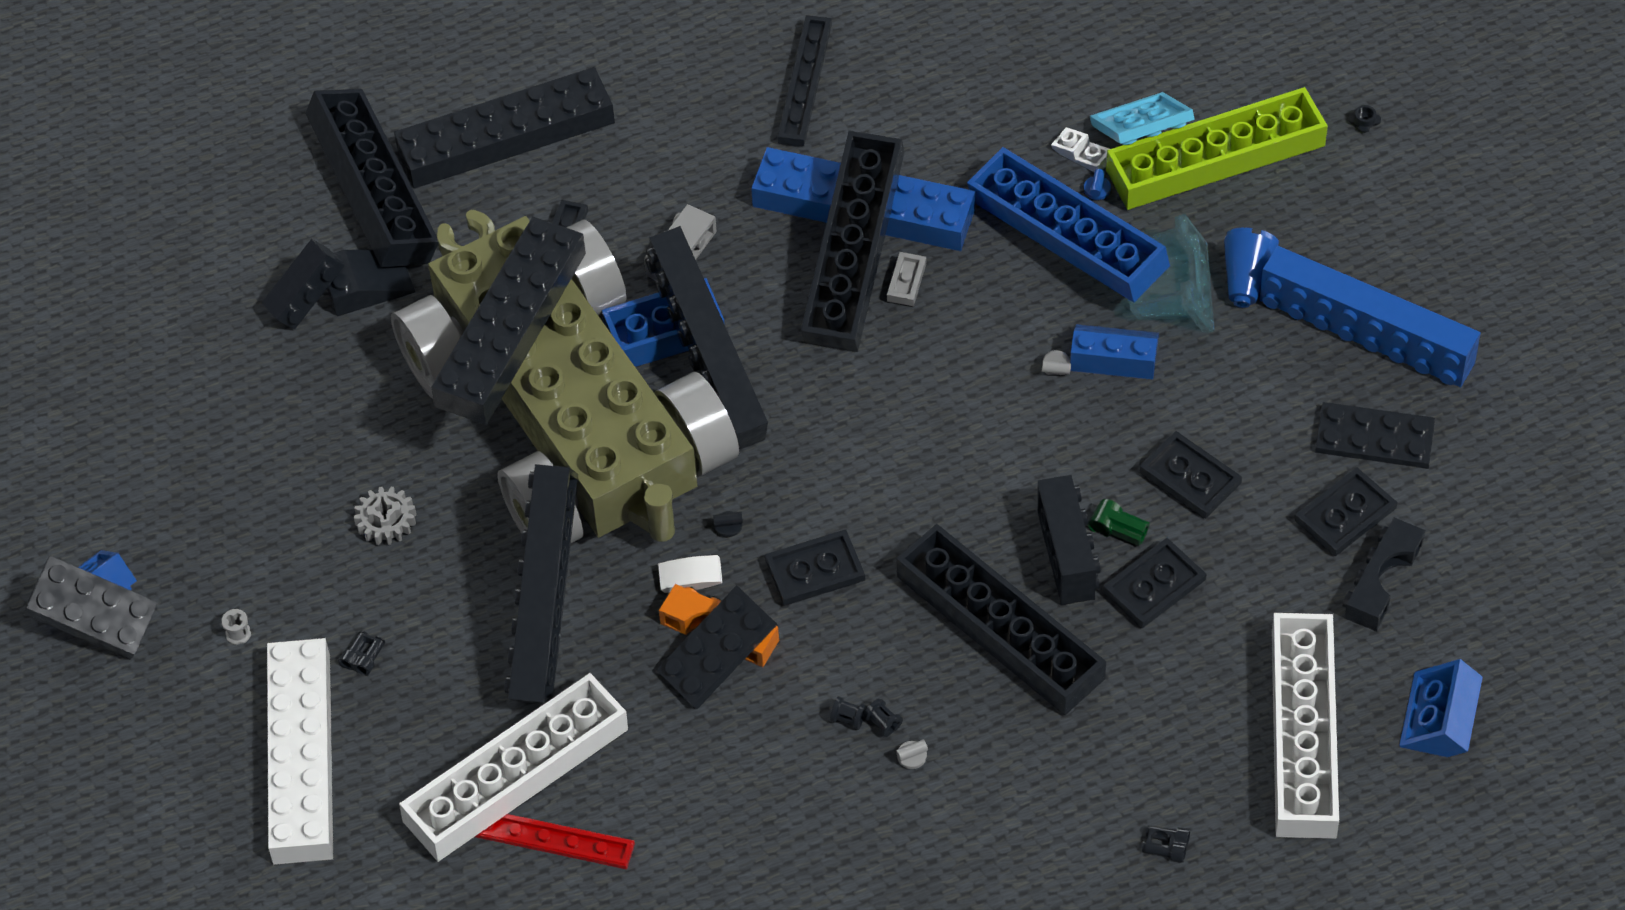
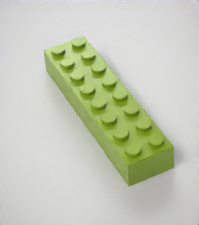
(1216, 148)

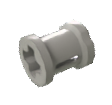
(235, 624)

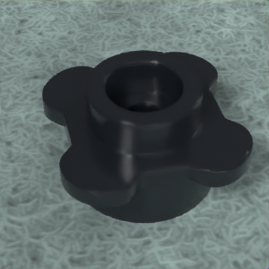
(1367, 112)

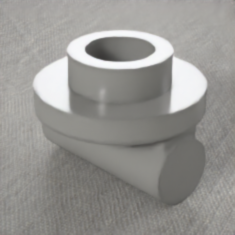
(1056, 363)
(912, 754)

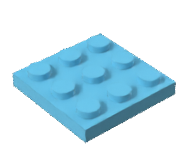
(1142, 118)

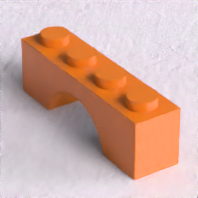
(687, 609)

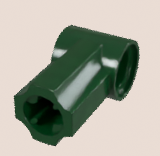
(1111, 520)

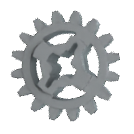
(398, 519)

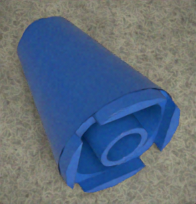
(1245, 259)

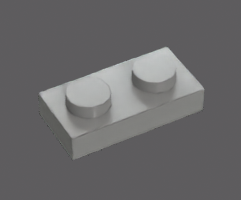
(906, 279)

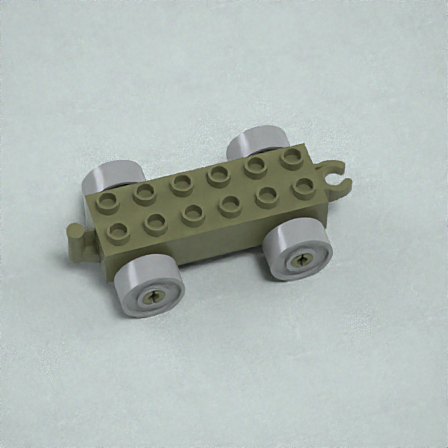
(575, 388)

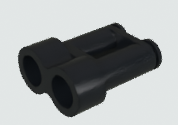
(358, 661)
(1177, 846)

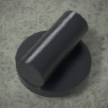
(728, 523)

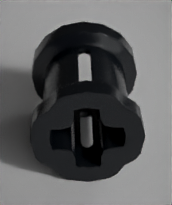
(848, 713)
(883, 717)

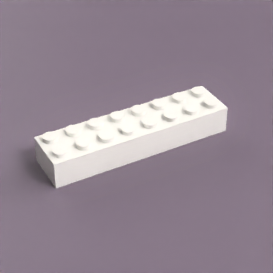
(1304, 726)
(299, 752)
(513, 767)

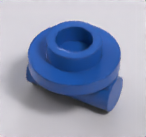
(1097, 186)

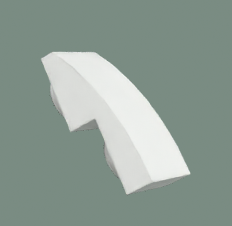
(1080, 150)
(690, 572)

